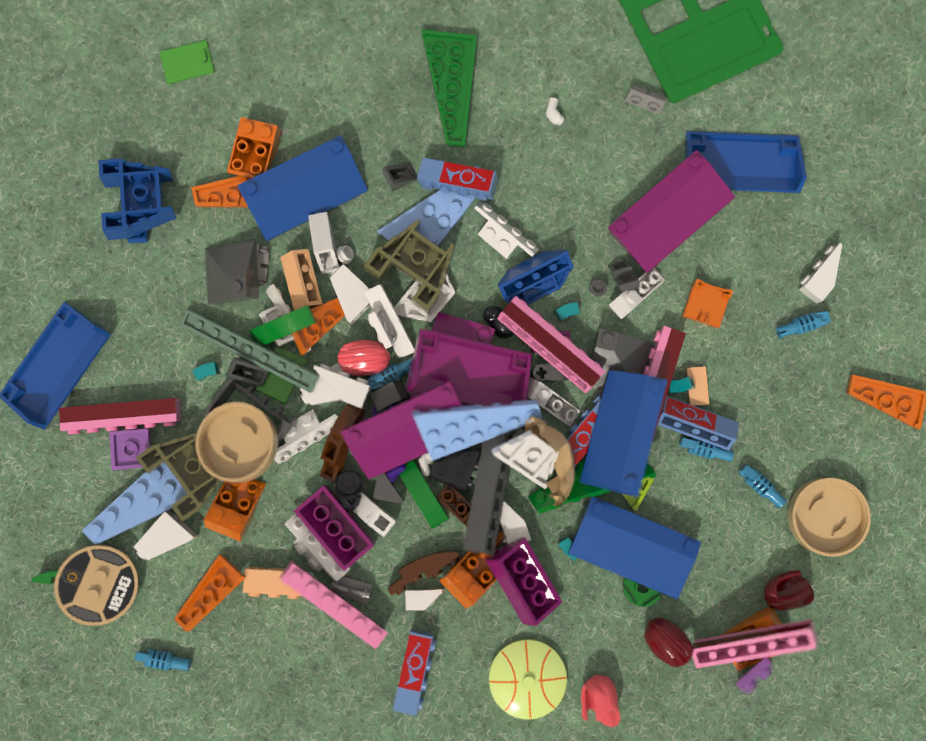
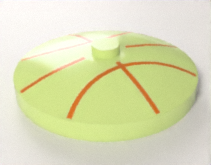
(527, 679)

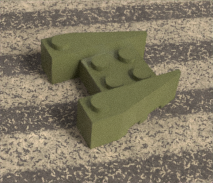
(415, 258)
(183, 462)

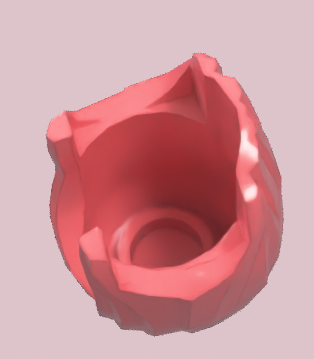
(363, 357)
(601, 696)

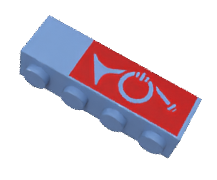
(457, 178)
(698, 423)
(581, 434)
(413, 672)

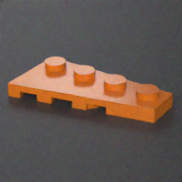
(220, 193)
(892, 399)
(211, 590)

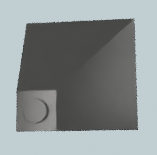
(232, 273)
(619, 353)

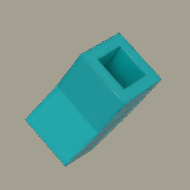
(567, 310)
(205, 371)
(683, 385)
(565, 545)

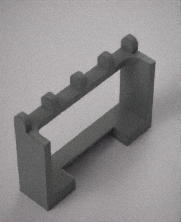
(230, 387)

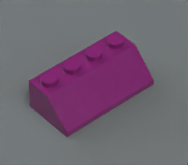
(334, 527)
(524, 581)

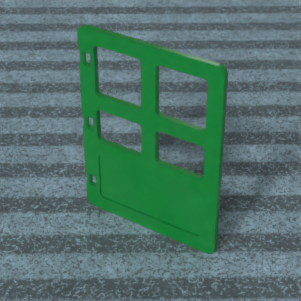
(706, 46)

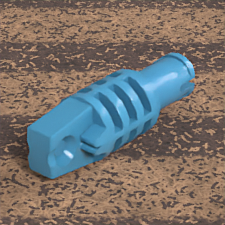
(804, 324)
(389, 374)
(705, 449)
(762, 485)
(163, 660)

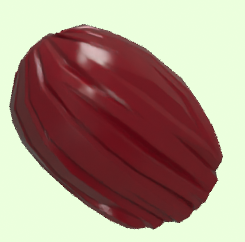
(788, 591)
(668, 642)

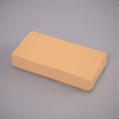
(699, 395)

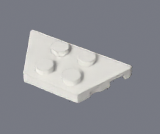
(408, 309)
(528, 456)

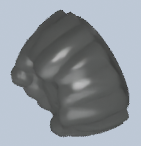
(598, 287)

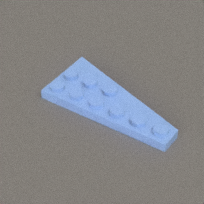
(436, 216)
(468, 425)
(142, 501)

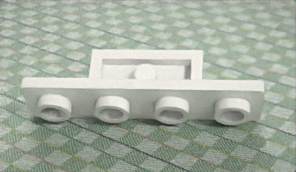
(502, 235)
(277, 311)
(387, 322)
(303, 434)
(311, 548)

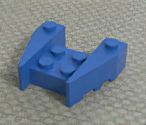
(140, 198)

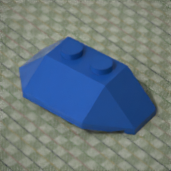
(536, 276)

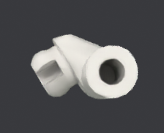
(552, 113)
(424, 462)

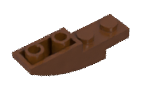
(335, 448)
(461, 508)
(428, 564)

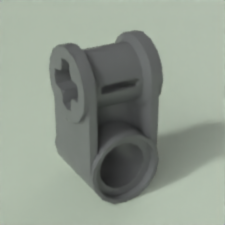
(550, 371)

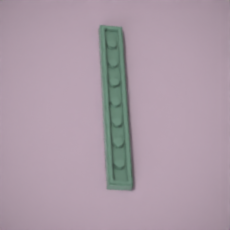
(250, 350)

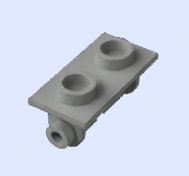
(638, 97)
(262, 258)
(352, 589)

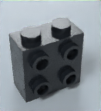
(455, 469)

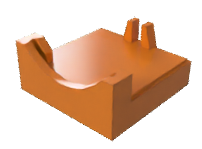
(706, 303)

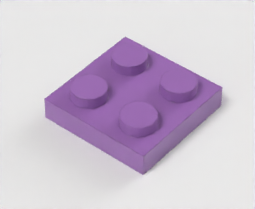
(126, 446)
(760, 671)

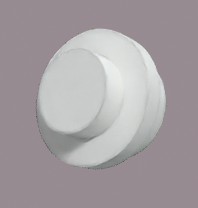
(345, 254)

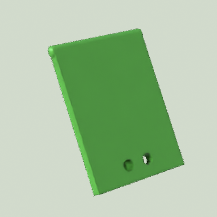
(186, 62)
(274, 385)

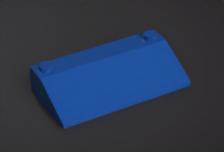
(752, 160)
(302, 188)
(54, 366)
(623, 432)
(634, 547)

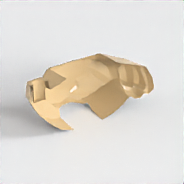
(563, 465)

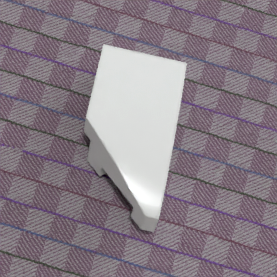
(421, 599)

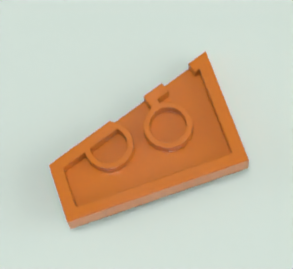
(326, 317)

